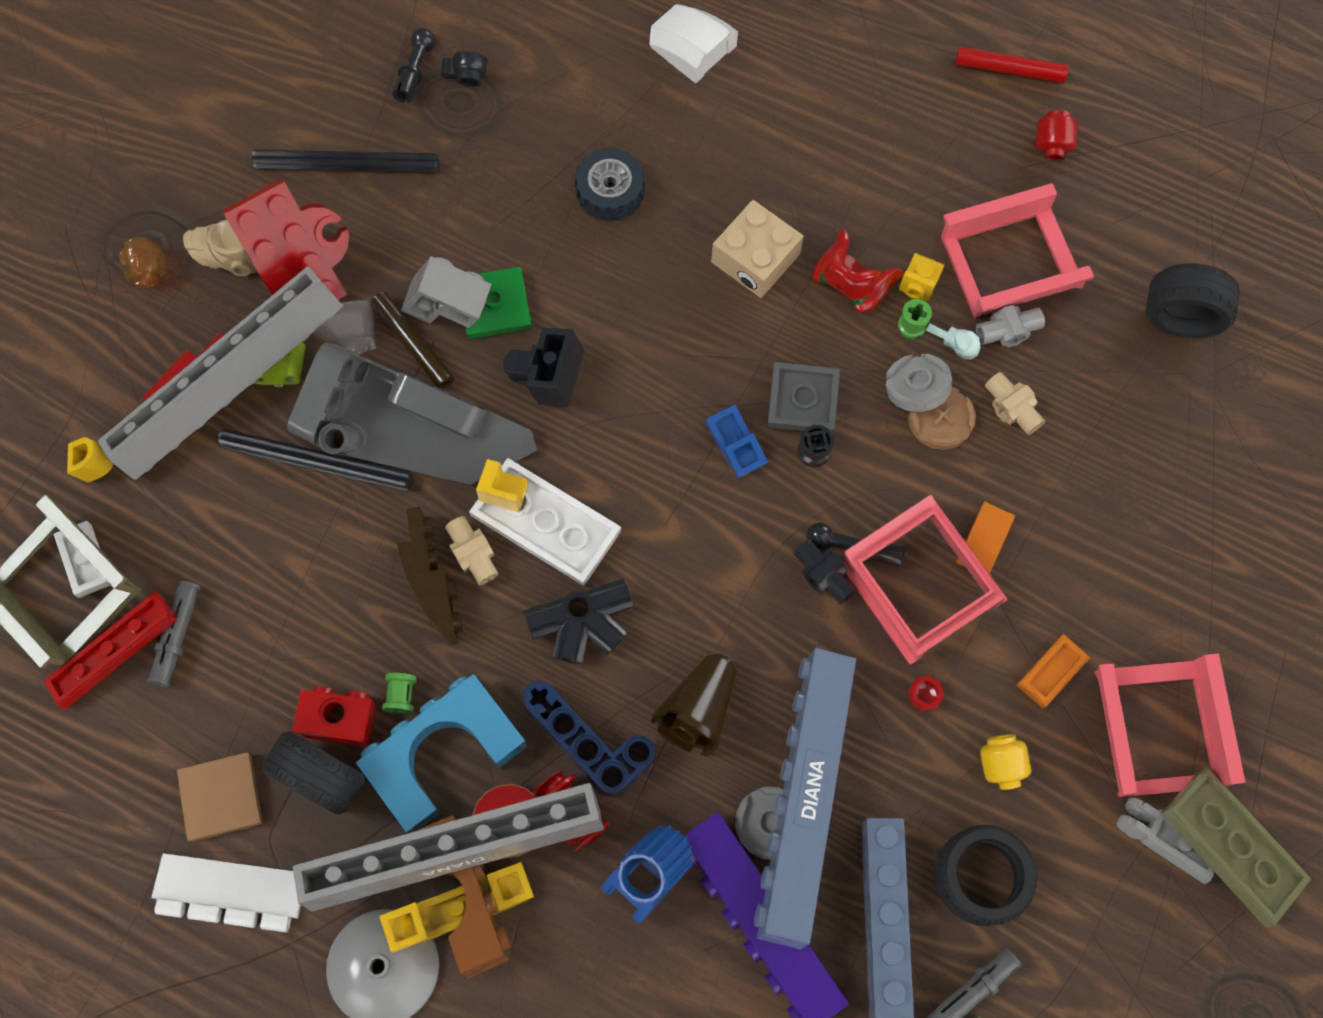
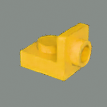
(921, 277)

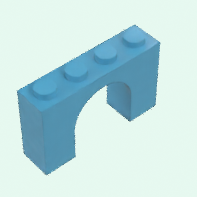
(391, 763)

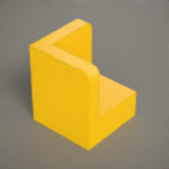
(500, 487)

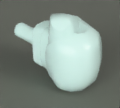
(963, 341)

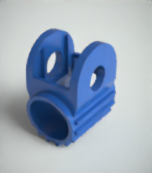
(665, 856)

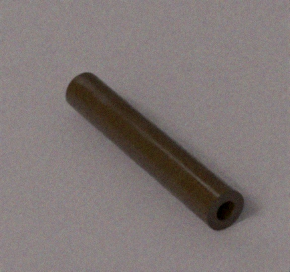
(412, 340)

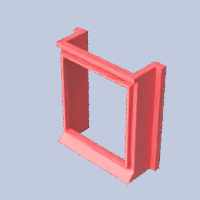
(1000, 213)
(880, 605)
(1213, 711)

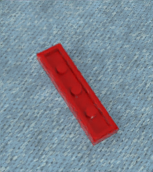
(110, 650)

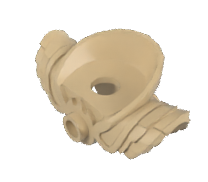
(218, 248)

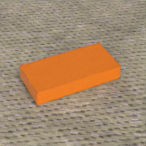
(988, 534)
(1053, 671)

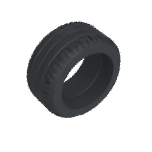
(1193, 300)
(313, 773)
(1019, 858)

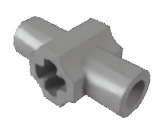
(1010, 326)

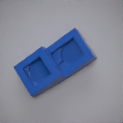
(735, 441)

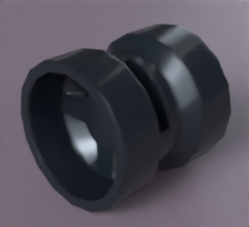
(812, 453)

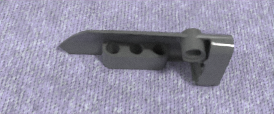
(400, 420)

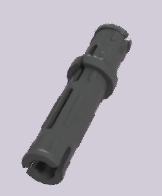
(172, 638)
(978, 987)

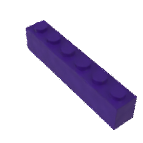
(738, 885)

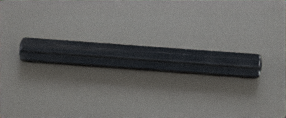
(345, 160)
(314, 459)

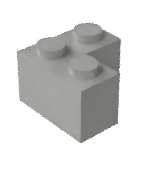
(446, 292)

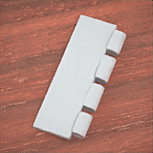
(225, 885)

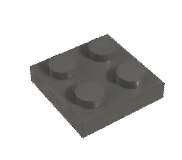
(803, 396)

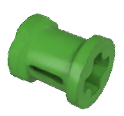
(914, 309)
(399, 693)

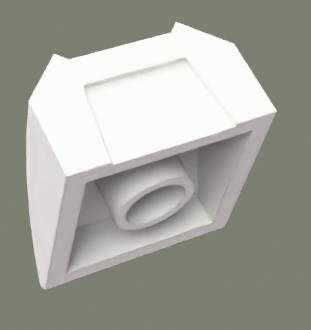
(692, 40)

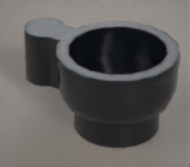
(466, 66)

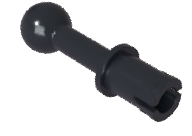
(410, 75)
(823, 536)

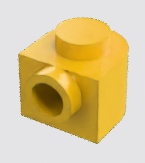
(87, 460)

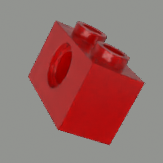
(353, 729)

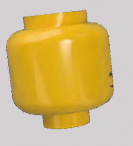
(1005, 761)

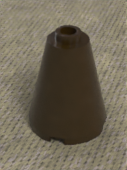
(698, 706)

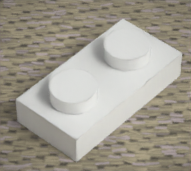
(80, 572)

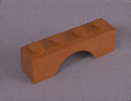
(477, 939)

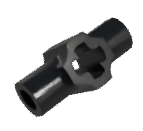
(825, 571)

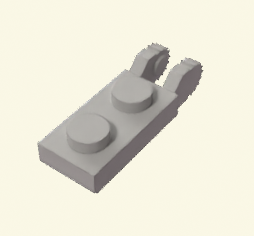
(1163, 839)

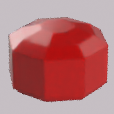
(925, 693)

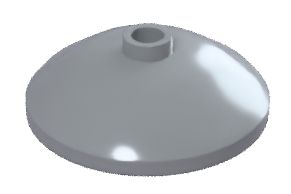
(394, 993)

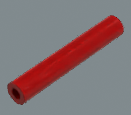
(1011, 64)

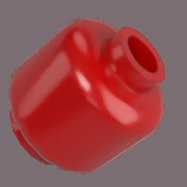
(1056, 134)

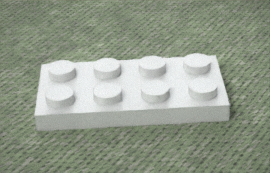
(552, 526)

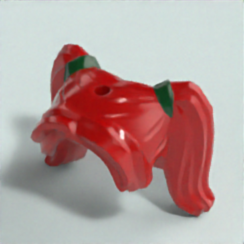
(860, 285)

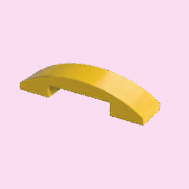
(444, 912)

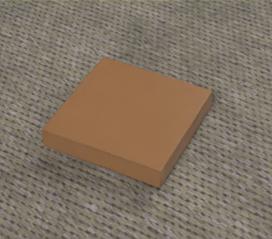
(219, 797)

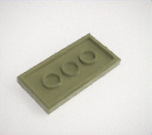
(1236, 847)

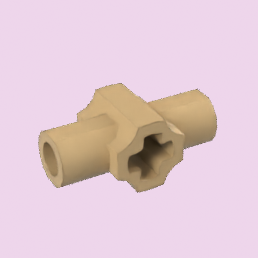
(1014, 403)
(471, 550)

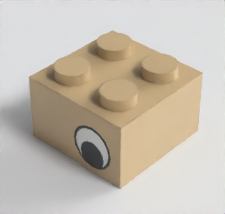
(757, 248)

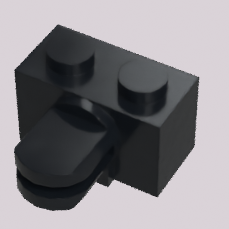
(549, 366)

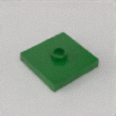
(504, 307)

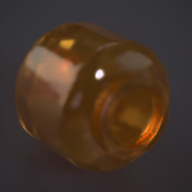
(142, 262)

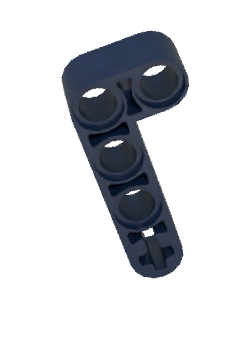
(582, 735)

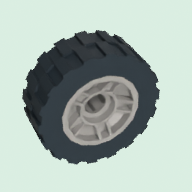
(604, 168)

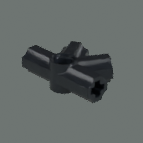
(575, 631)

